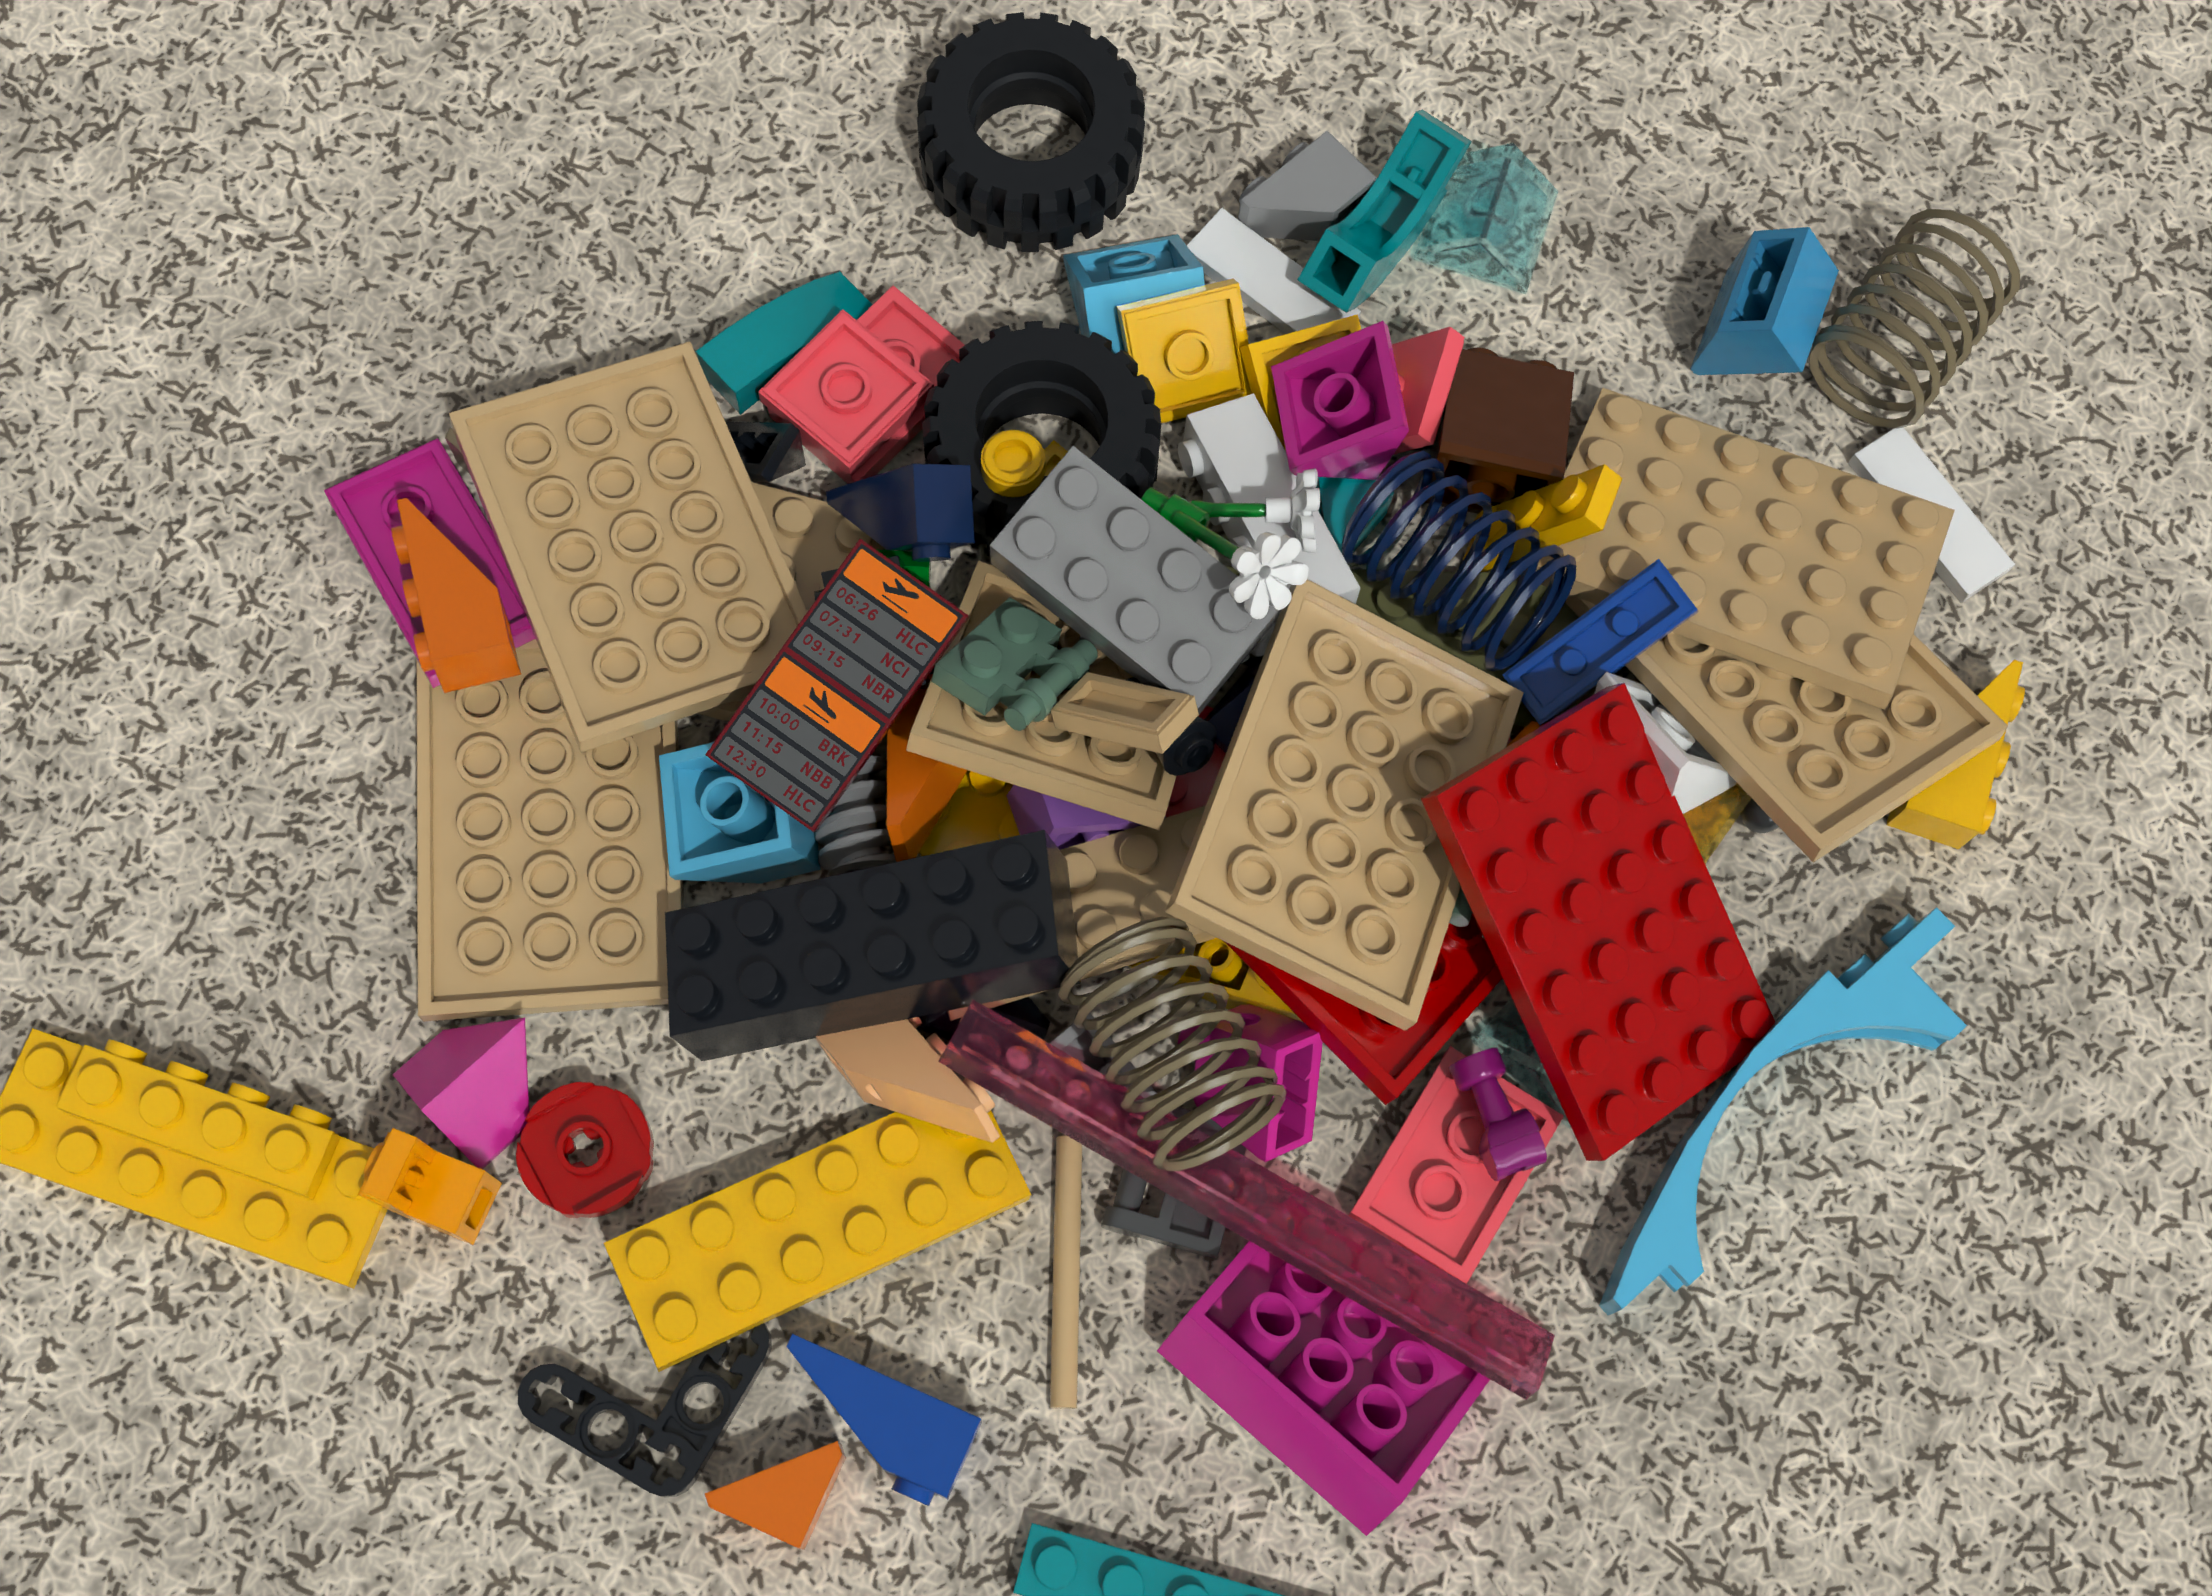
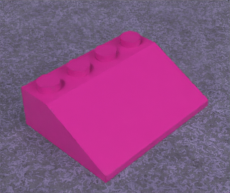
(1322, 1382)

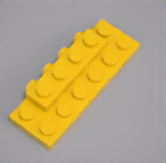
(190, 1154)

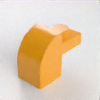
(428, 1186)

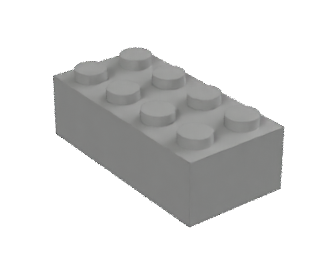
(1128, 581)

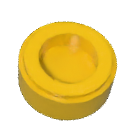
(1013, 463)

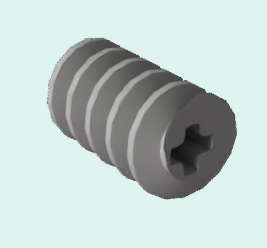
(851, 828)

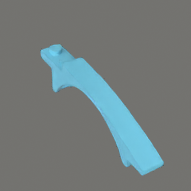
(1864, 1002)

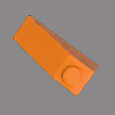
(915, 786)

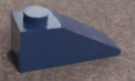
(912, 509)

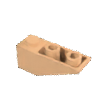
(902, 1073)

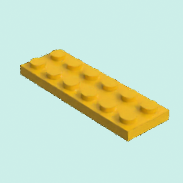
(807, 1229)

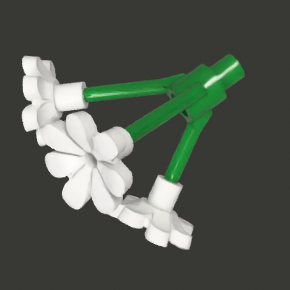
(1270, 563)

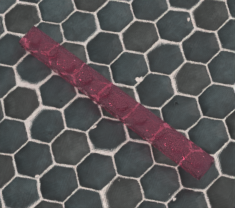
(1254, 1204)

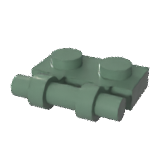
(999, 655)

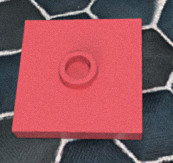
(1425, 378)
(846, 392)

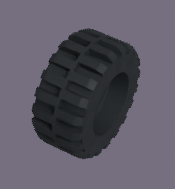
(1042, 66)
(1041, 374)

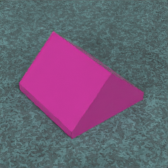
(1342, 406)

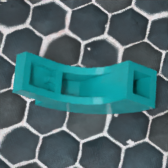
(1375, 236)

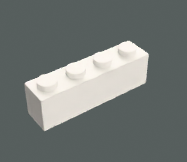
(1243, 461)

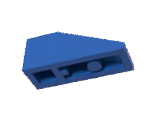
(900, 1426)

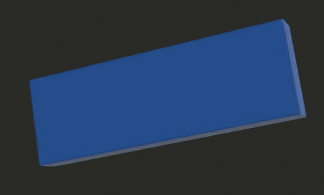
(1600, 642)

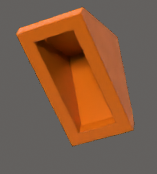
(785, 1497)

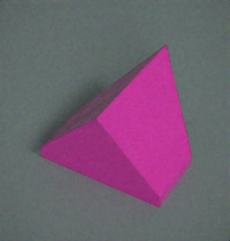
(473, 1086)

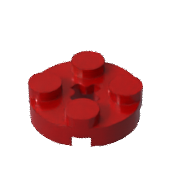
(548, 1140)

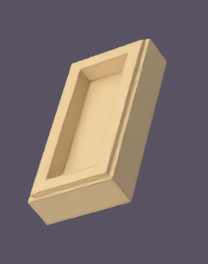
(1125, 712)

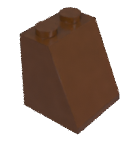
(1503, 426)

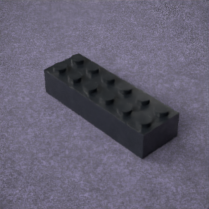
(870, 946)

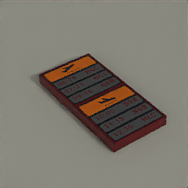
(837, 685)

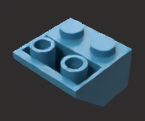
(1768, 306)

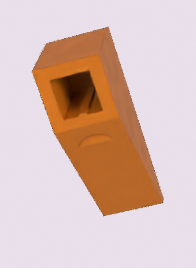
(460, 608)

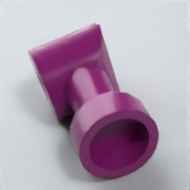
(1510, 1136)

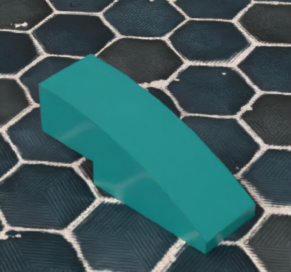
(765, 340)

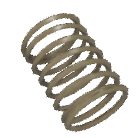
(1956, 352)
(1189, 1050)

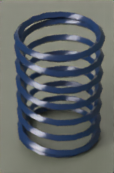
(1472, 565)

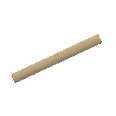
(1066, 1274)

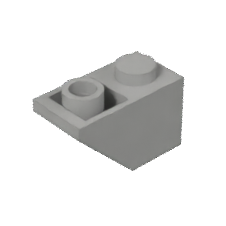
(1308, 193)

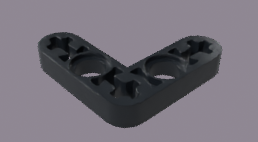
(669, 1429)

